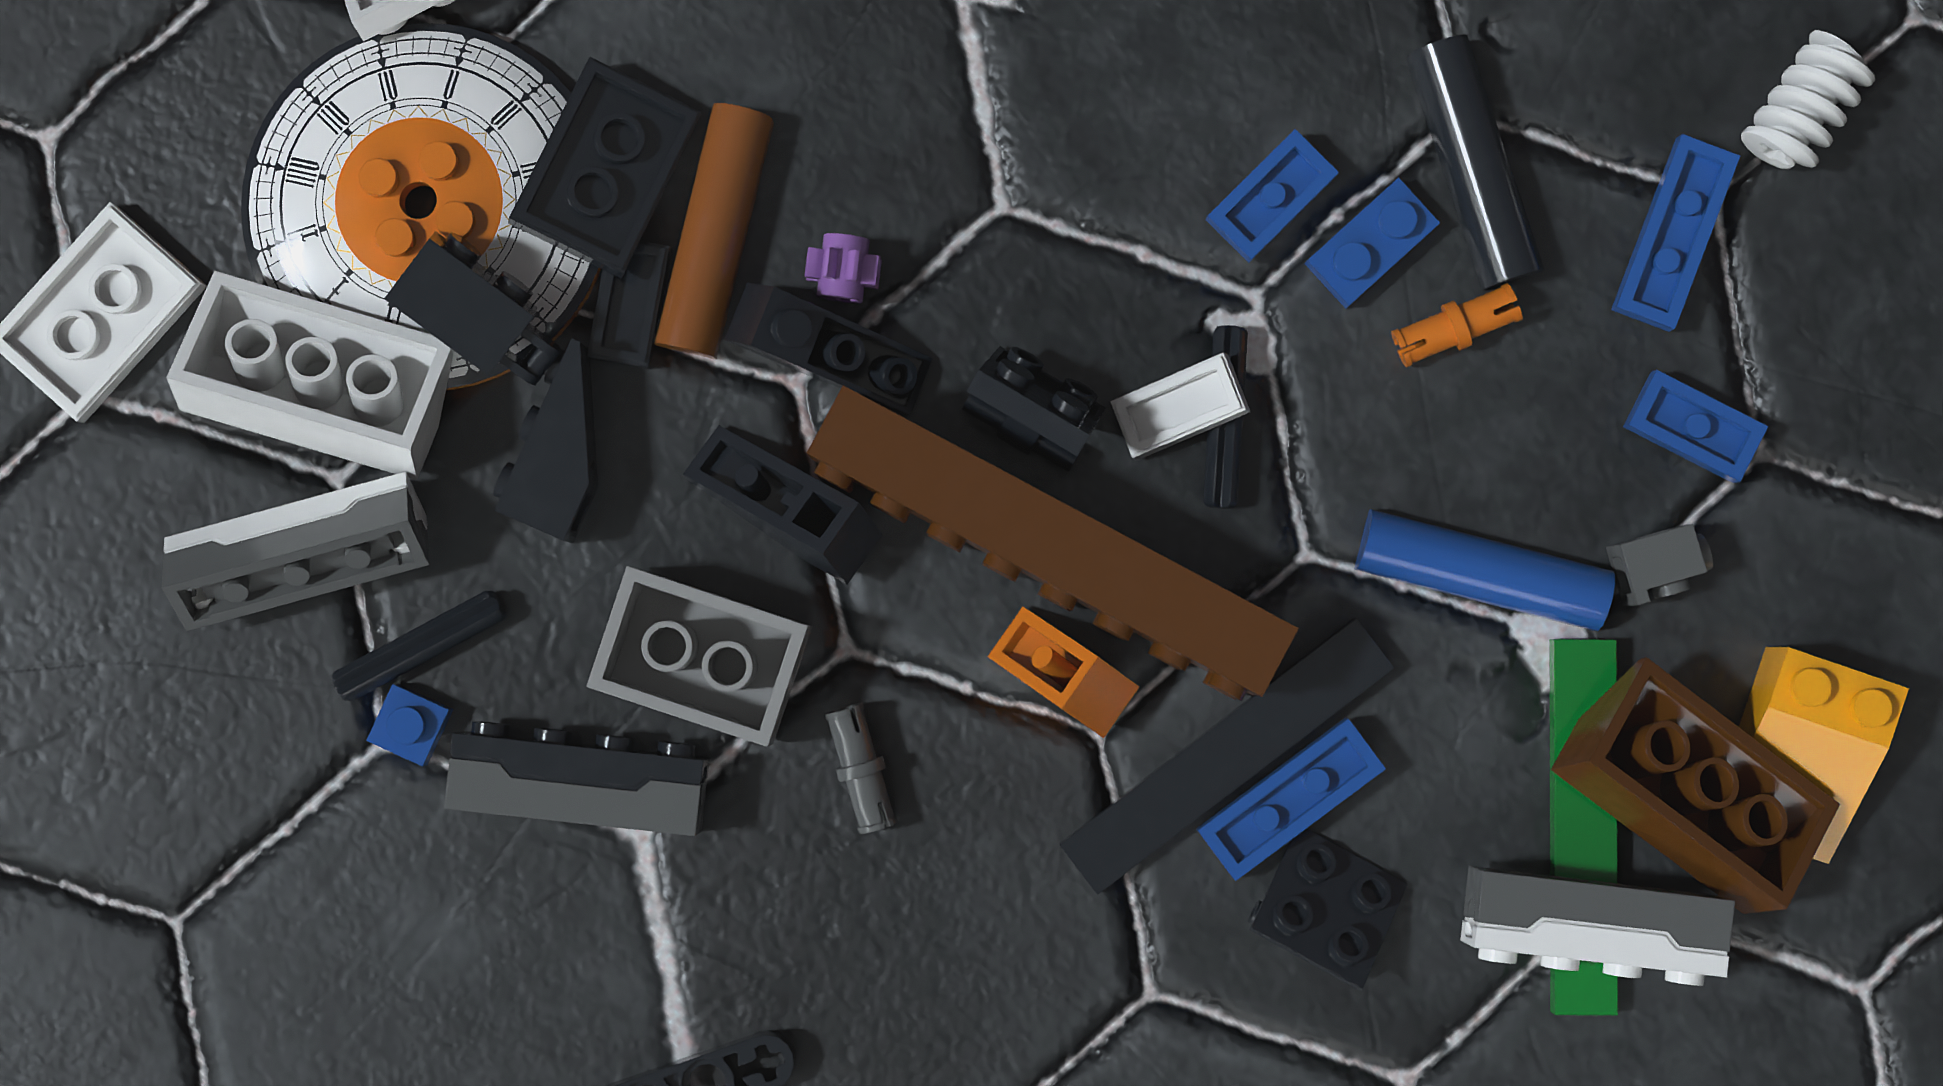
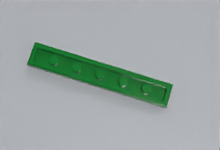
(1580, 831)

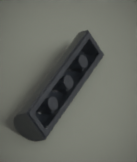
(1474, 161)

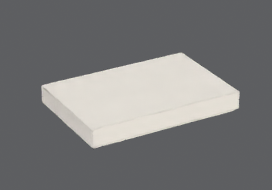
(97, 312)

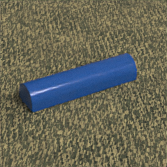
(1485, 570)

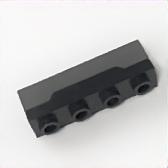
(576, 781)

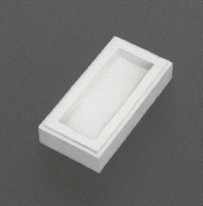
(1180, 406)

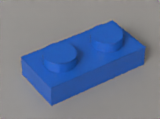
(1271, 195)
(1372, 243)
(1695, 426)

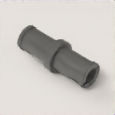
(861, 768)

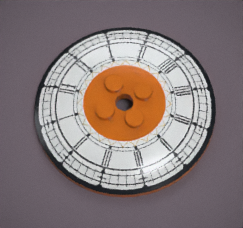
(396, 116)

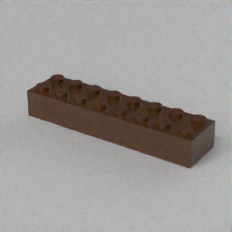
(1050, 543)

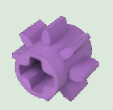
(843, 268)

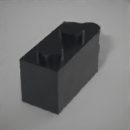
(472, 308)

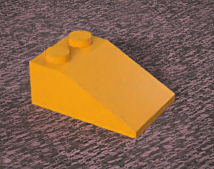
(1825, 726)

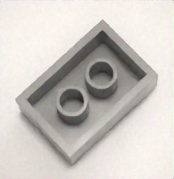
(699, 656)

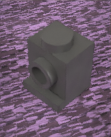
(1658, 563)

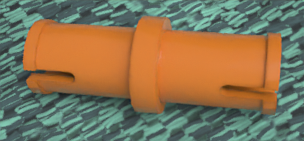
(1456, 325)

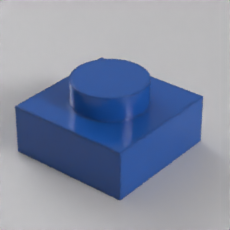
(409, 724)

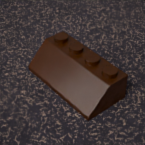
(1697, 788)

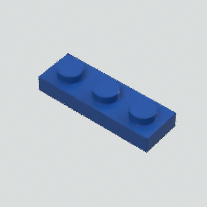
(1675, 232)
(1290, 798)

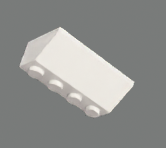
(312, 375)

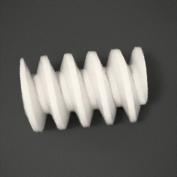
(1806, 102)

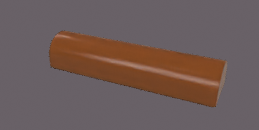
(715, 230)

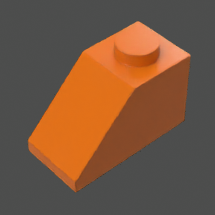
(1063, 671)

